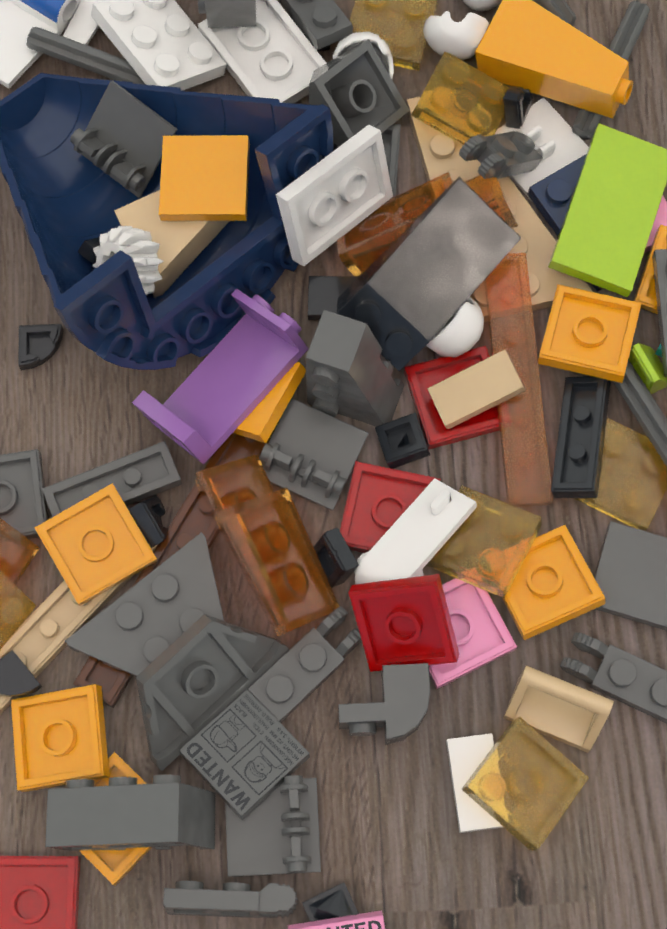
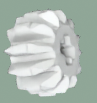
(137, 245)

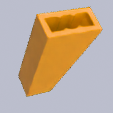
(552, 59)

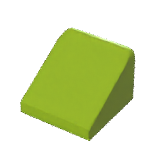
(648, 367)

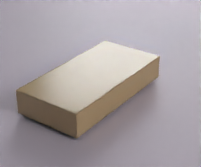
(476, 389)

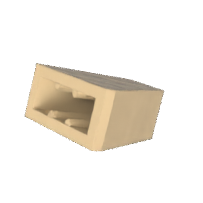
(178, 240)

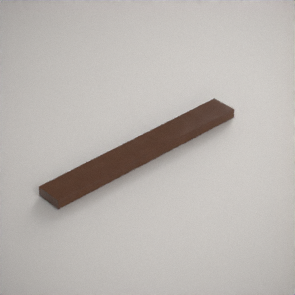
(188, 523)

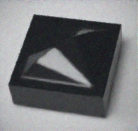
(402, 441)
(335, 557)
(330, 904)

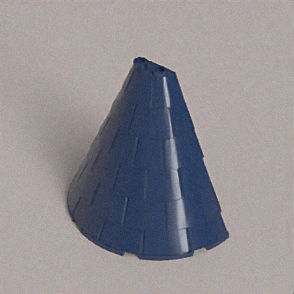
(73, 201)

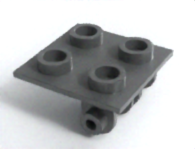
(124, 139)
(312, 453)
(278, 833)

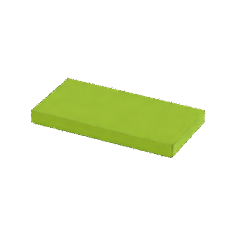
(611, 211)

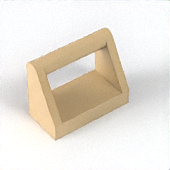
(558, 708)

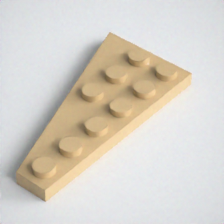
(441, 155)

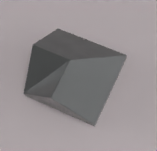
(357, 92)

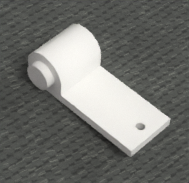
(416, 535)

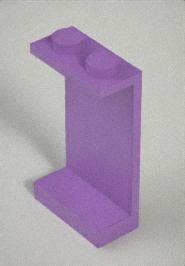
(228, 380)

